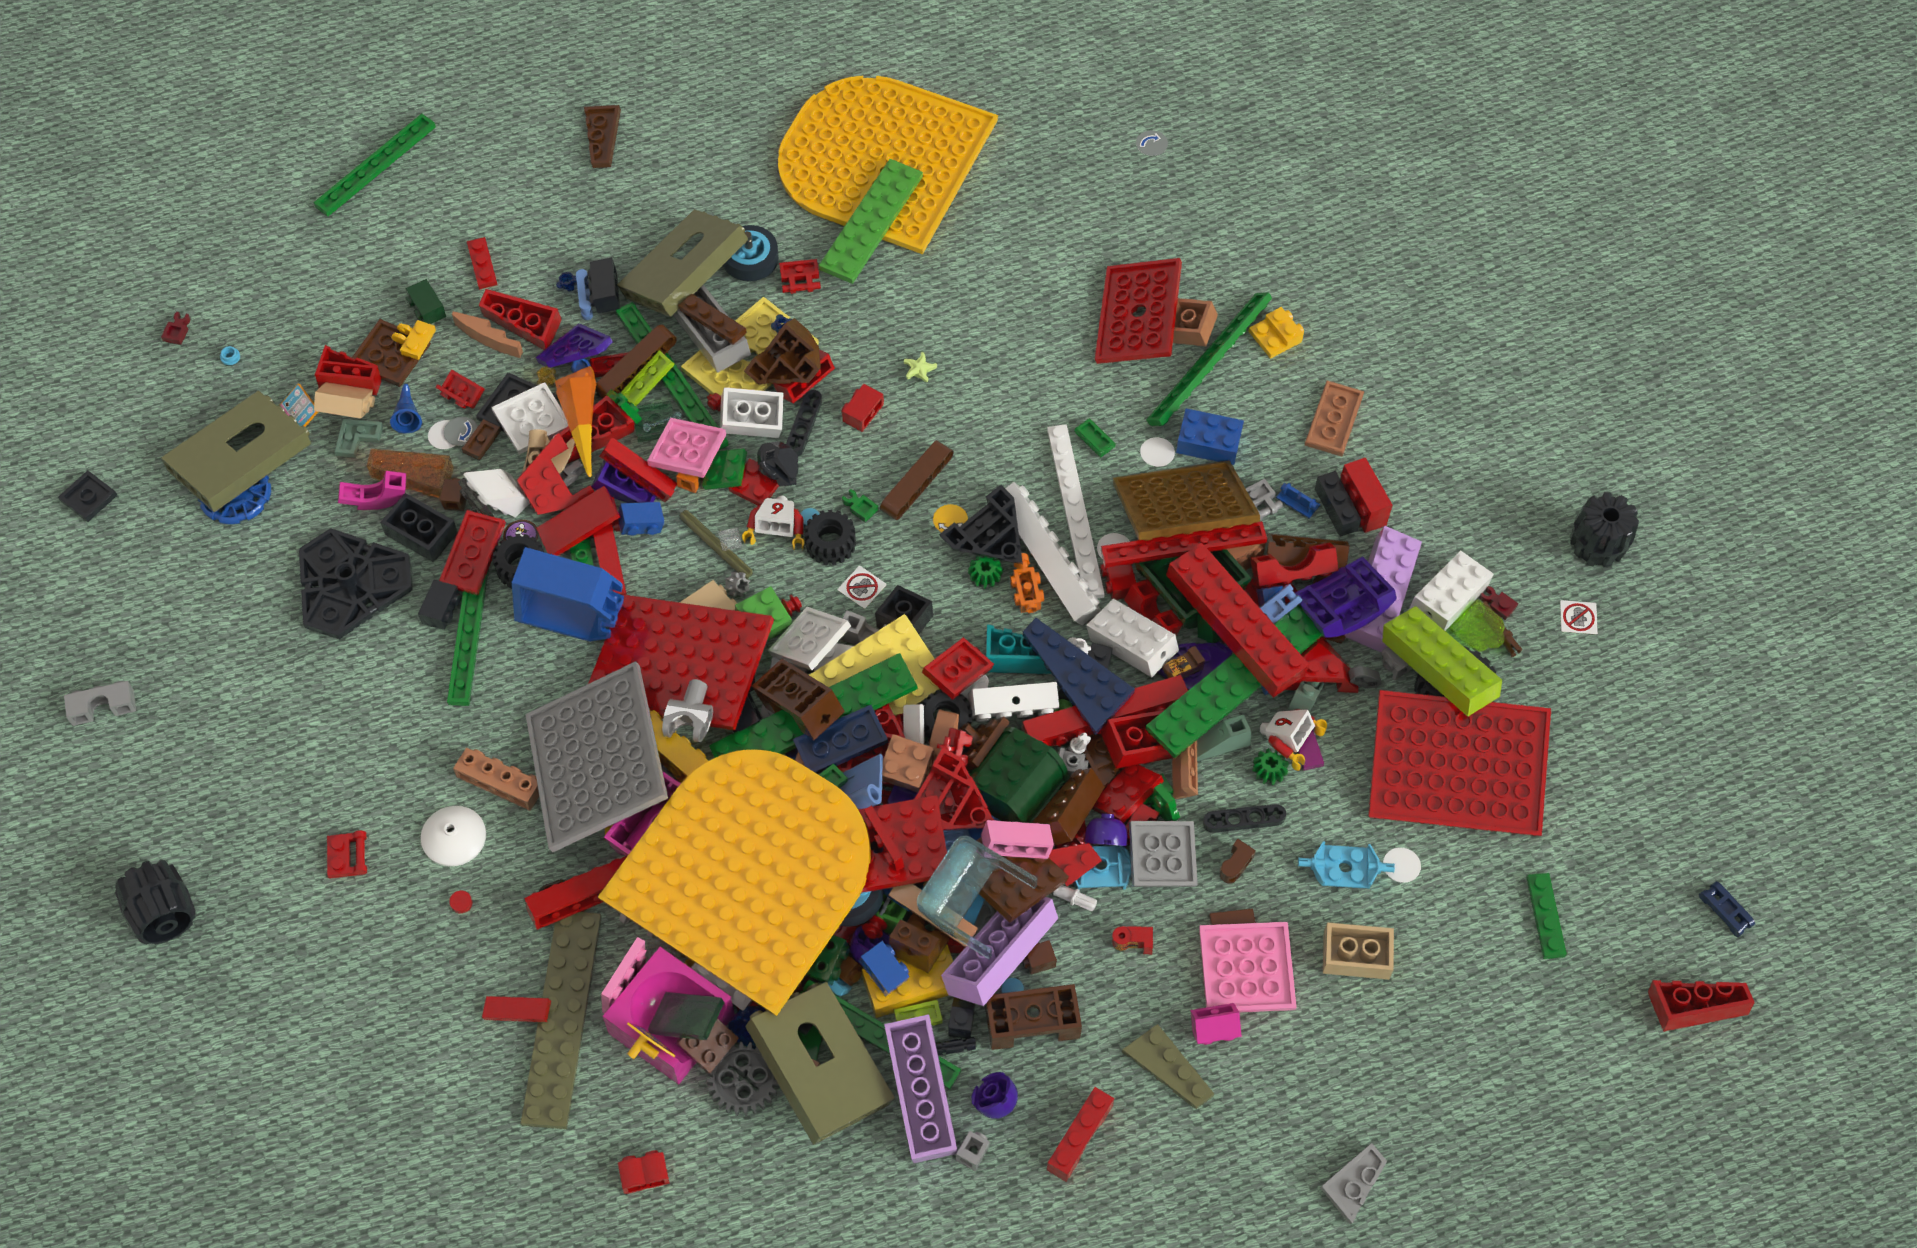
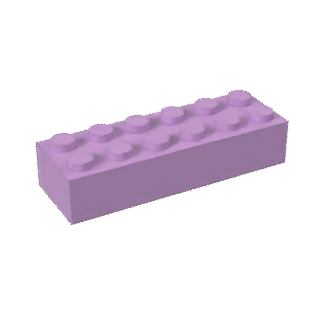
(1394, 560)
(977, 977)
(921, 1089)

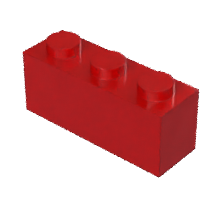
(795, 390)

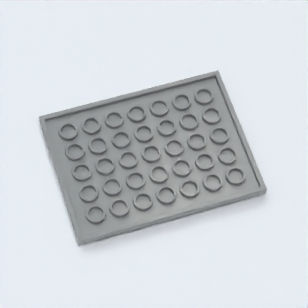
(595, 757)

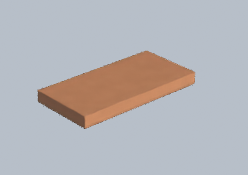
(1334, 418)

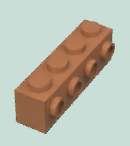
(497, 778)

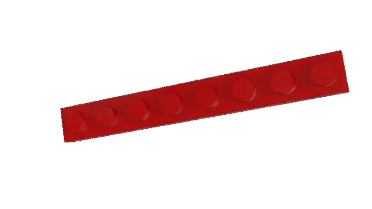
(1179, 544)

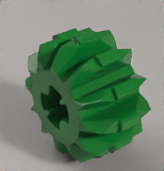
(985, 571)
(1270, 766)

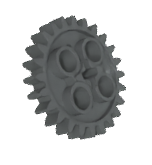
(729, 1093)

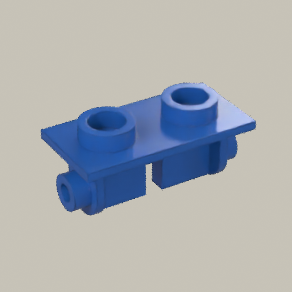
(1297, 500)

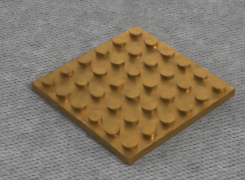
(1185, 500)

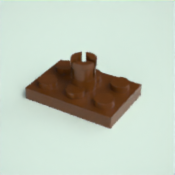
(983, 740)

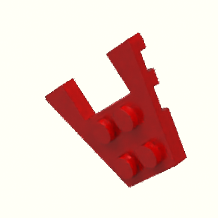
(544, 484)

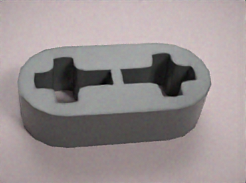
(1364, 677)

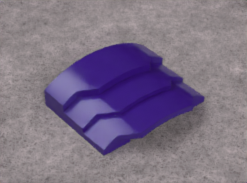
(1347, 599)

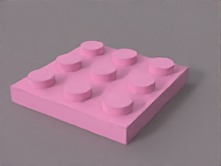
(686, 447)
(625, 973)

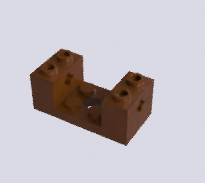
(800, 695)
(916, 943)
(1009, 1018)

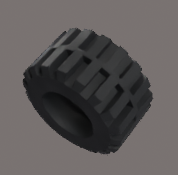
(830, 523)
(508, 552)
(942, 700)

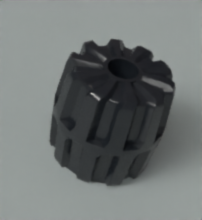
(1604, 529)
(155, 902)

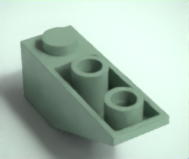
(1306, 695)
(1224, 738)

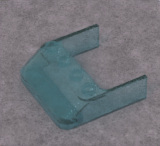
(958, 883)

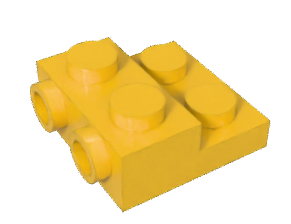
(1277, 332)

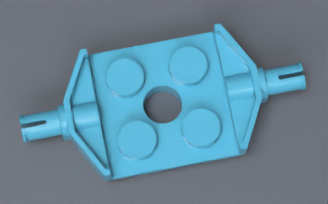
(1363, 863)
(1114, 875)

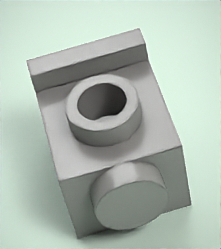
(1394, 663)
(1071, 757)
(972, 1140)

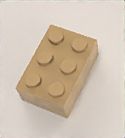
(1358, 951)

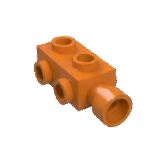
(1028, 595)

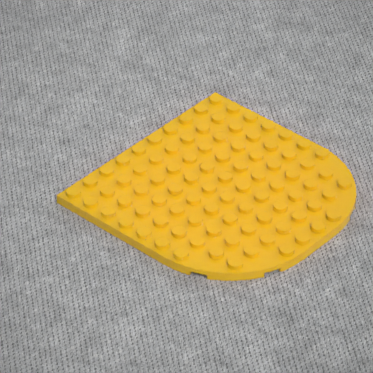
(860, 124)
(747, 871)

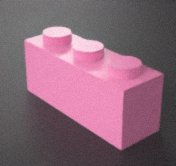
(1018, 839)

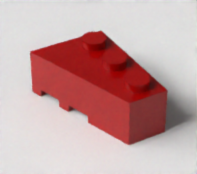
(345, 370)

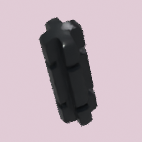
(956, 1045)

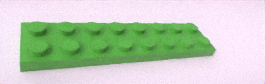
(870, 221)

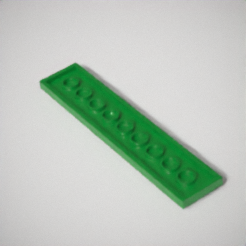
(872, 686)
(1222, 691)

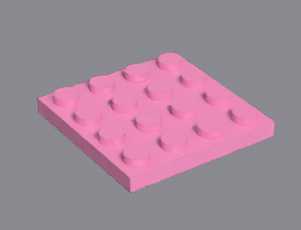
(1248, 966)

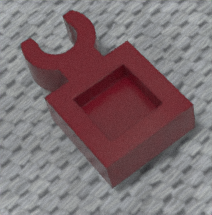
(176, 331)
(1500, 604)

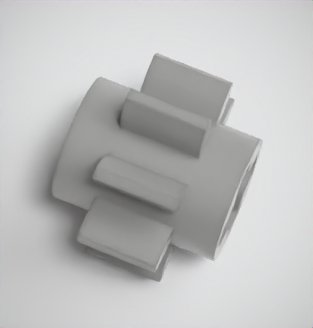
(737, 584)

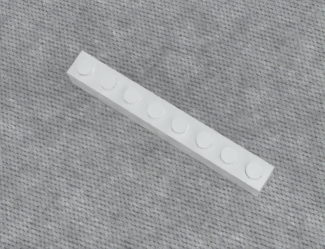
(1053, 558)

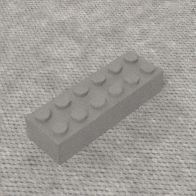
(715, 349)

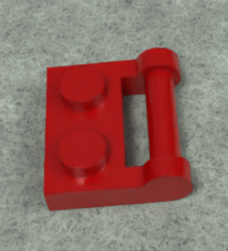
(340, 855)

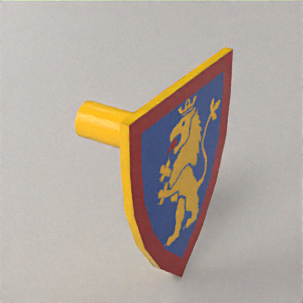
(641, 1043)

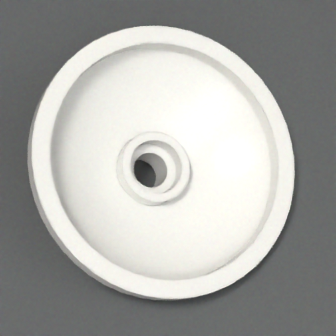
(456, 846)

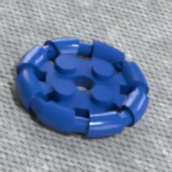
(244, 500)

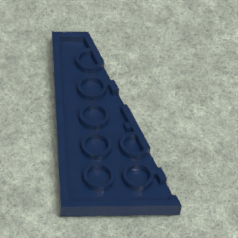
(1083, 680)

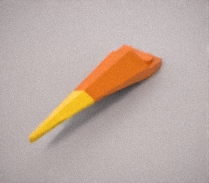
(577, 399)

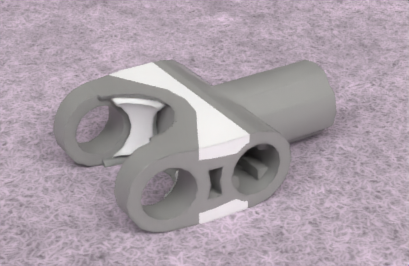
(689, 712)

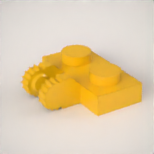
(417, 338)

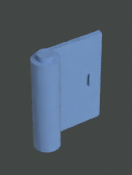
(865, 783)

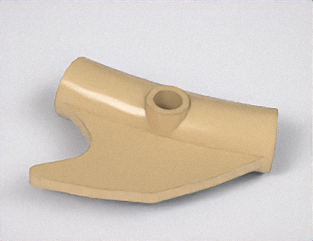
(537, 441)

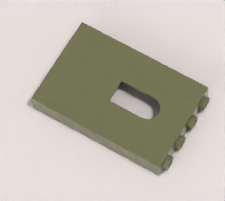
(665, 281)
(220, 473)
(834, 1092)

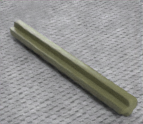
(712, 541)

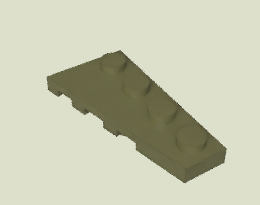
(1163, 1059)

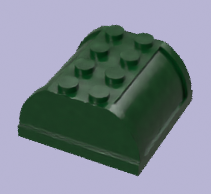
(1156, 571)
(1019, 776)

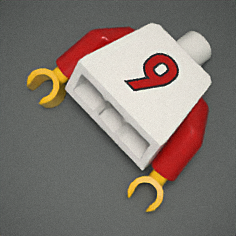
(776, 518)
(1289, 731)

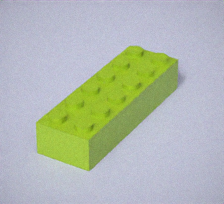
(1442, 661)

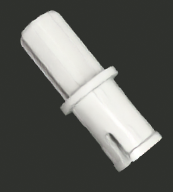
(1081, 644)
(1078, 745)
(1075, 897)

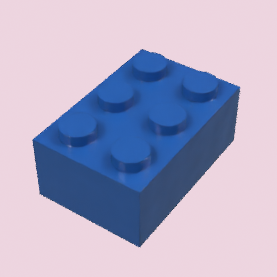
(1209, 436)

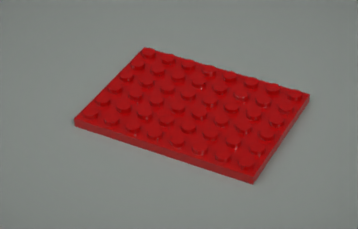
(687, 643)
(1457, 767)

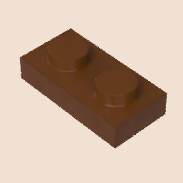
(481, 440)

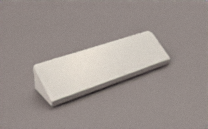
(914, 722)

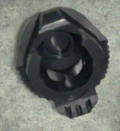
(779, 454)

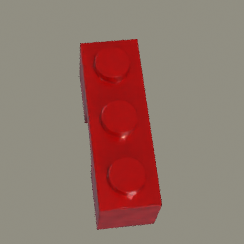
(1143, 598)

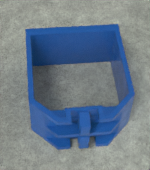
(565, 596)

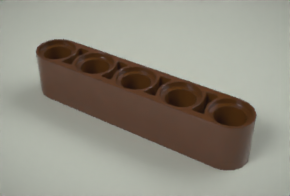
(632, 363)
(916, 480)

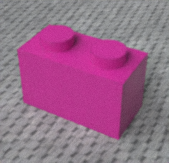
(1216, 1023)

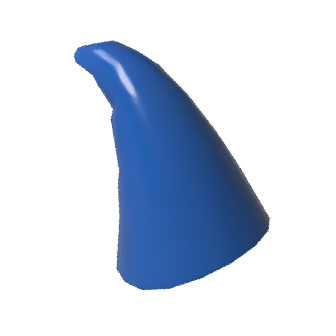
(405, 412)

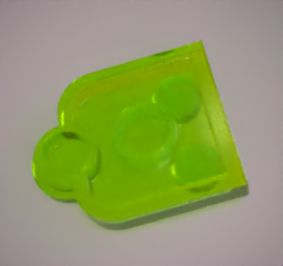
(1479, 627)

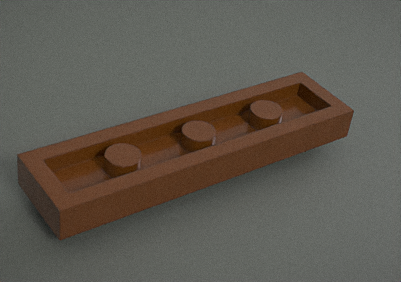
(712, 319)

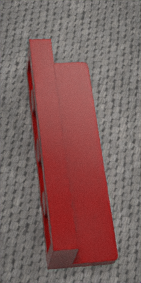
(638, 470)

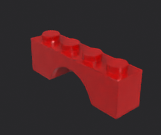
(1319, 561)
(1079, 1134)

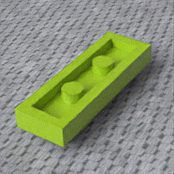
(647, 378)

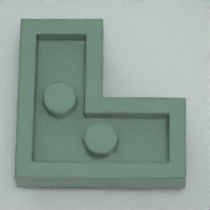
(355, 431)

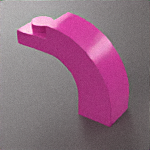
(374, 496)

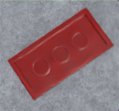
(578, 522)
(472, 551)

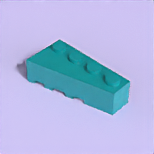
(1012, 653)

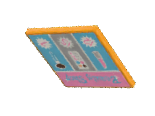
(299, 406)

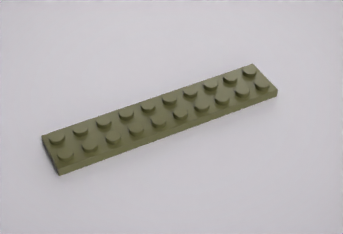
(560, 1038)

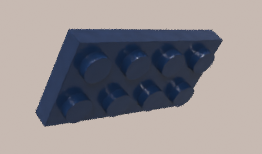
(842, 740)

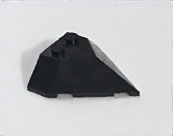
(990, 531)

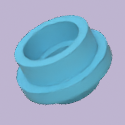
(229, 351)

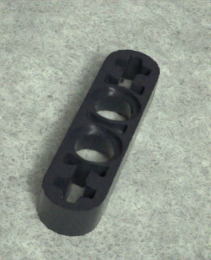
(801, 422)
(1245, 821)

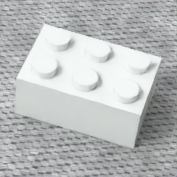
(751, 412)

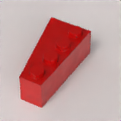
(522, 317)
(607, 423)
(1698, 1003)

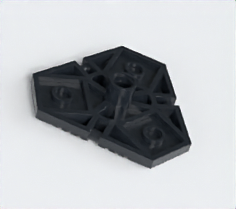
(341, 601)

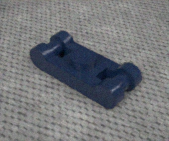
(1727, 908)

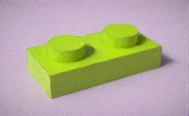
(931, 1008)

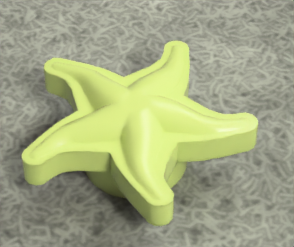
(919, 367)

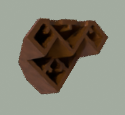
(788, 358)

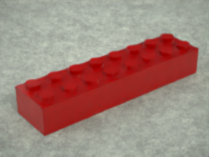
(1237, 620)

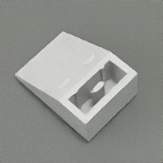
(498, 490)

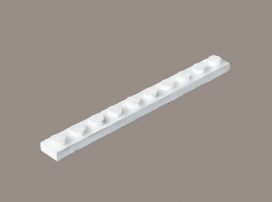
(1075, 508)

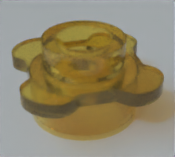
(546, 372)

